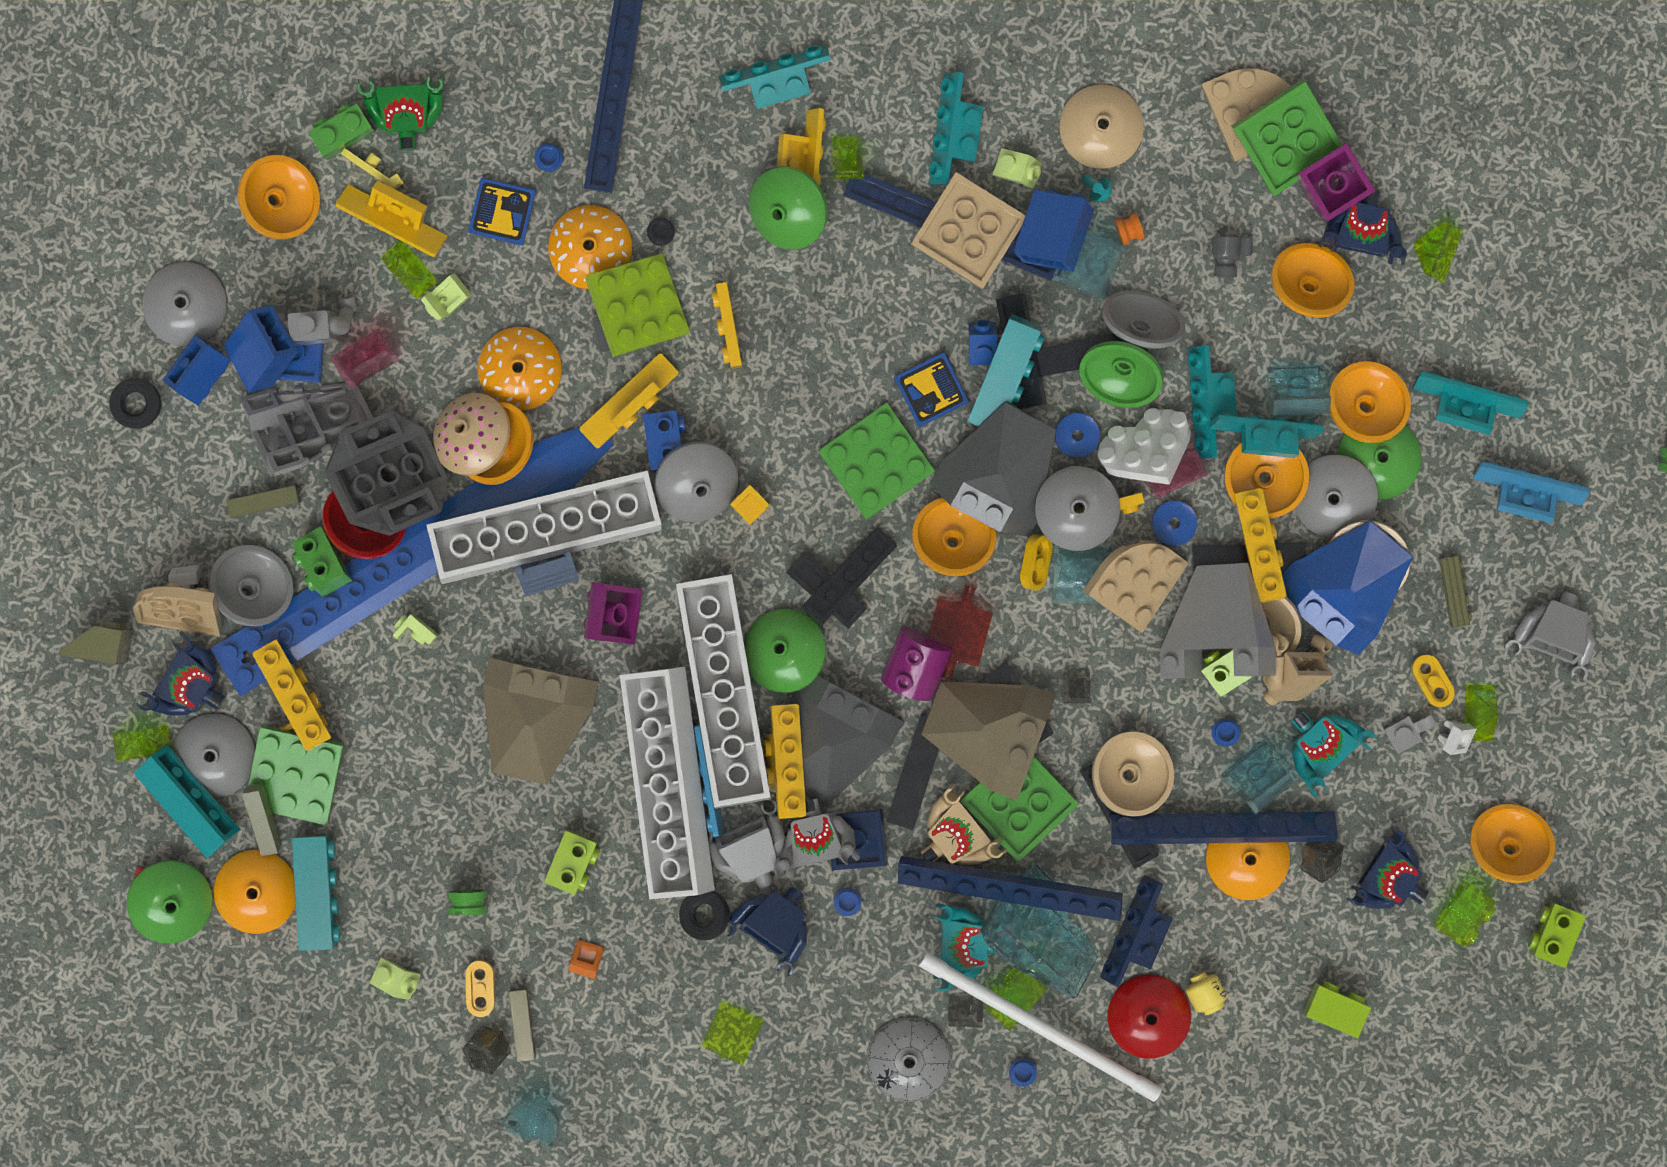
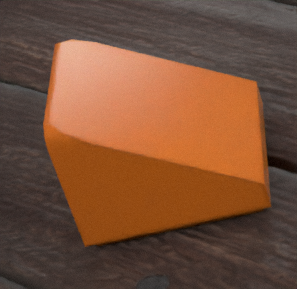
(586, 959)

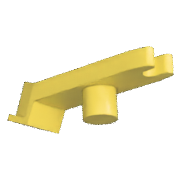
(369, 166)

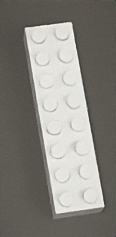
(544, 527)
(723, 691)
(667, 783)

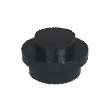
(660, 231)

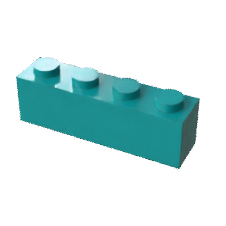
(1007, 368)
(187, 801)
(314, 892)

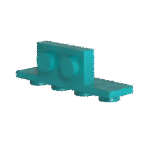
(776, 79)
(956, 130)
(1210, 396)
(1467, 404)
(1267, 437)

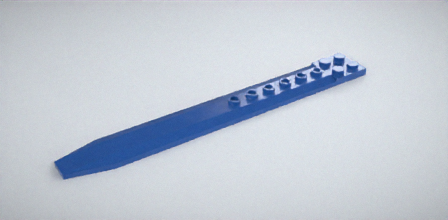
(314, 620)

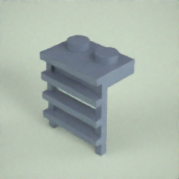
(546, 574)

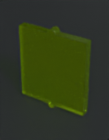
(732, 1033)

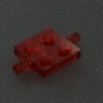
(962, 628)

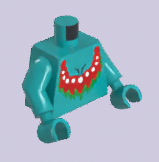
(1324, 745)
(962, 942)

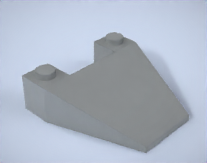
(1219, 613)

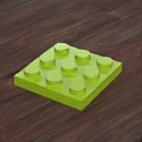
(637, 305)

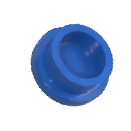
(548, 157)
(1225, 732)
(847, 901)
(1022, 1072)

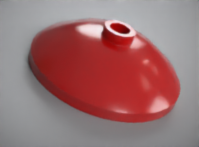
(351, 540)
(1137, 1000)

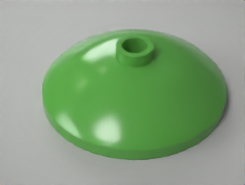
(797, 198)
(1121, 374)
(1397, 471)
(802, 655)
(167, 883)

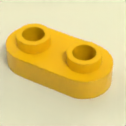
(1036, 562)
(1433, 679)
(480, 988)

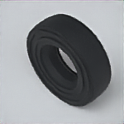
(117, 403)
(718, 923)

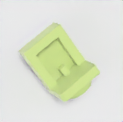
(1017, 168)
(446, 297)
(394, 979)

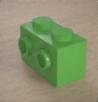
(341, 131)
(321, 562)

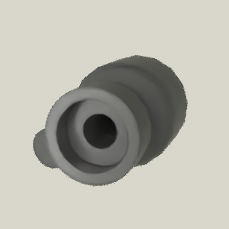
(1227, 250)

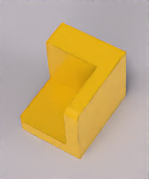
(750, 504)

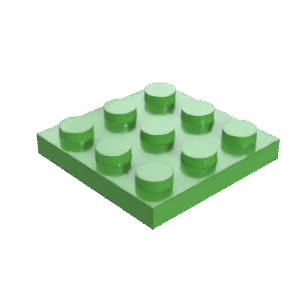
(1286, 136)
(876, 461)
(295, 779)
(1025, 820)

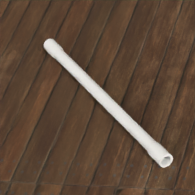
(943, 970)

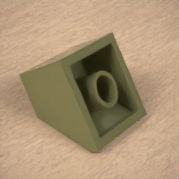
(102, 643)

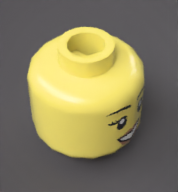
(1206, 993)

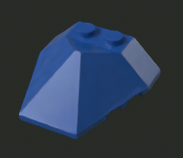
(1348, 585)

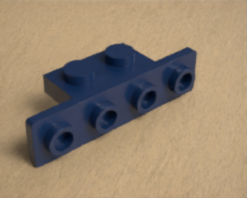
(1139, 935)

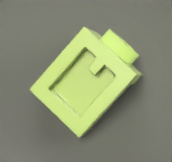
(420, 630)

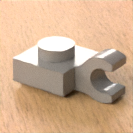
(1405, 733)

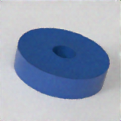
(1089, 430)
(1187, 523)

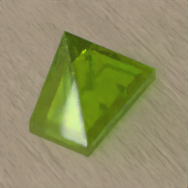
(846, 158)
(1438, 250)
(408, 269)
(1481, 710)
(140, 742)

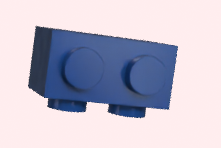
(196, 370)
(662, 435)

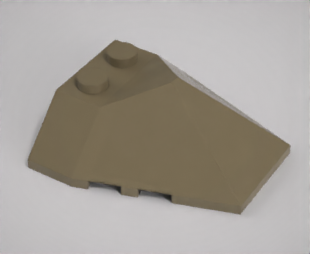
(533, 717)
(990, 730)

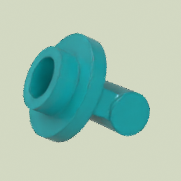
(1100, 189)

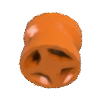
(1129, 229)

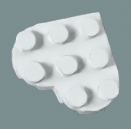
(1149, 449)

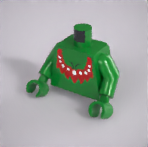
(404, 108)

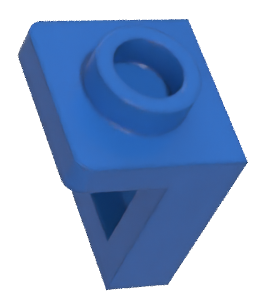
(982, 342)

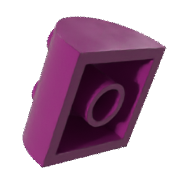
(1334, 182)
(612, 613)
(916, 665)

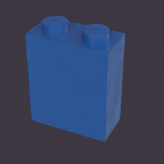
(1054, 229)
(260, 348)

